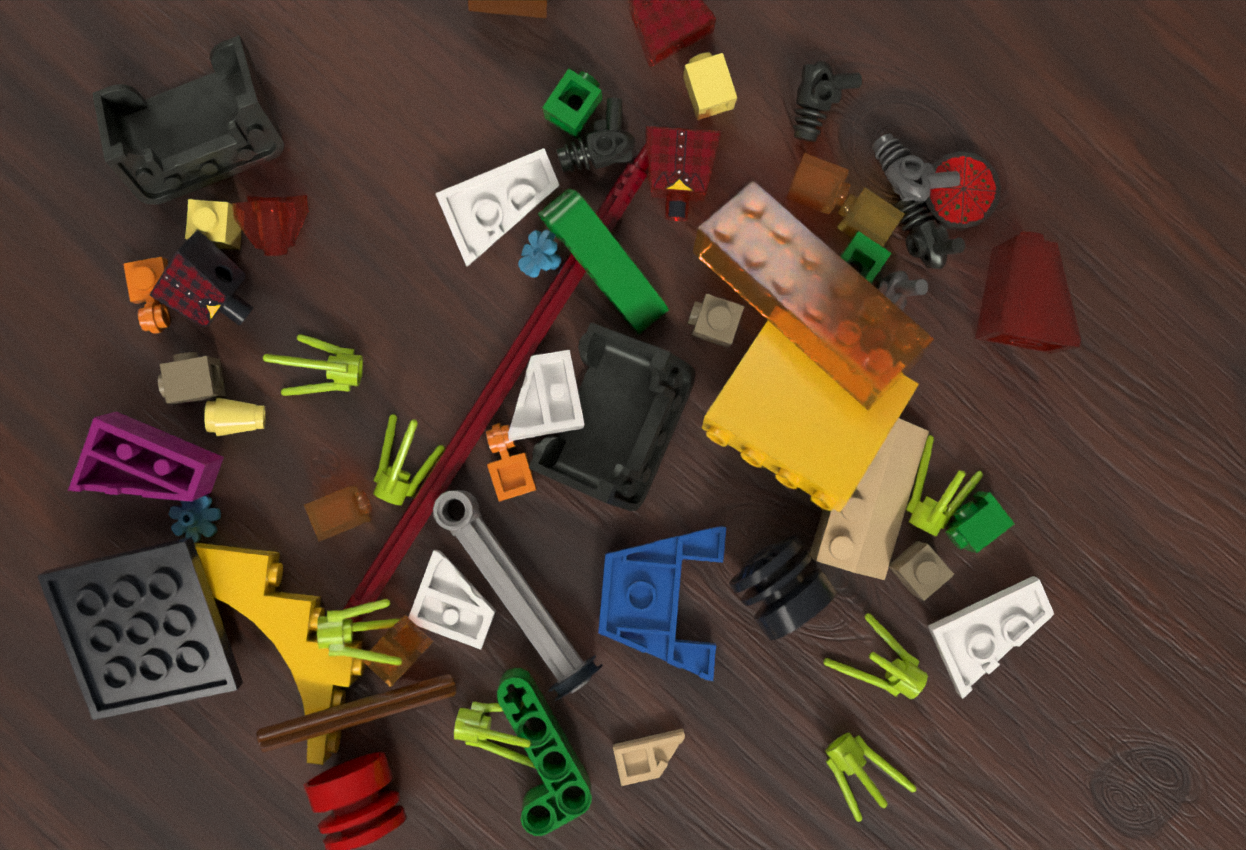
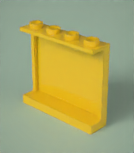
(801, 421)

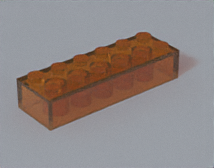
(811, 295)

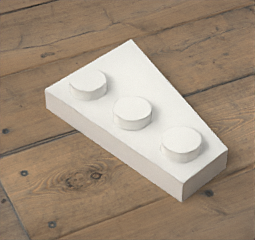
(495, 201)
(984, 632)

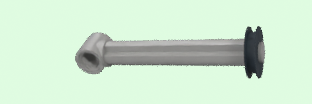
(515, 594)

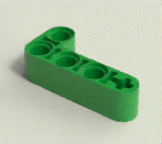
(603, 260)
(549, 739)

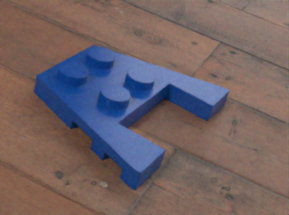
(643, 597)

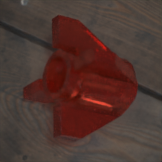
(272, 221)

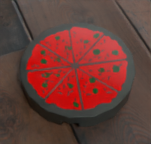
(972, 200)

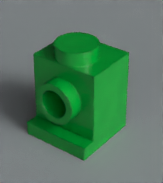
(572, 87)
(866, 254)
(978, 523)

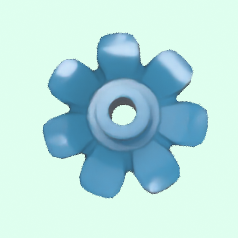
(539, 254)
(195, 518)

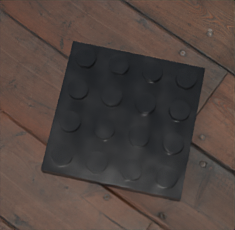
(141, 628)

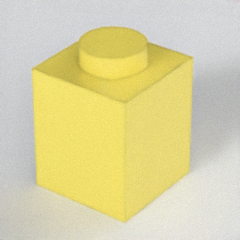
(709, 85)
(215, 222)

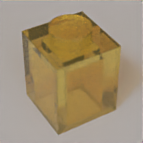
(869, 216)

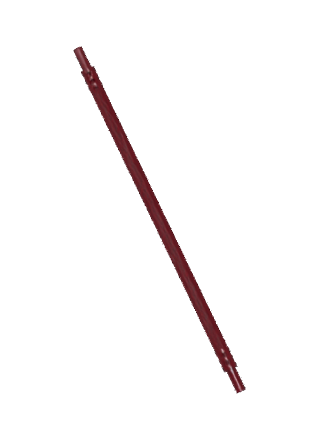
(491, 397)

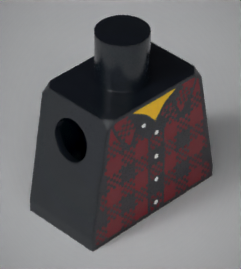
(202, 283)

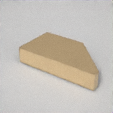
(646, 757)

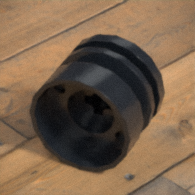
(787, 593)

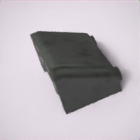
(190, 132)
(629, 416)

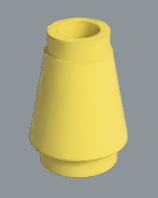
(233, 417)

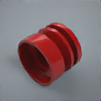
(358, 808)

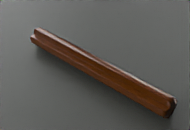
(355, 713)

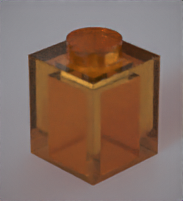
(818, 184)
(338, 512)
(402, 641)

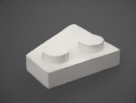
(548, 398)
(451, 604)

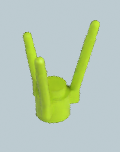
(343, 368)
(392, 480)
(931, 514)
(336, 630)
(903, 675)
(474, 728)
(847, 755)

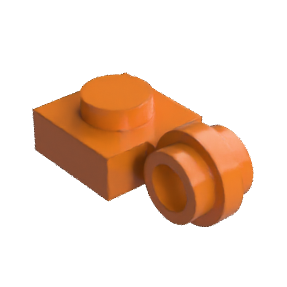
(141, 279)
(511, 473)

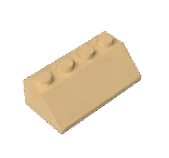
(868, 525)

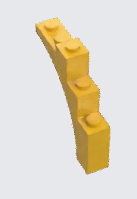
(289, 620)

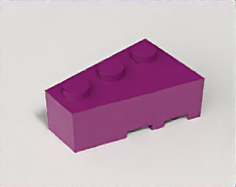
(144, 461)

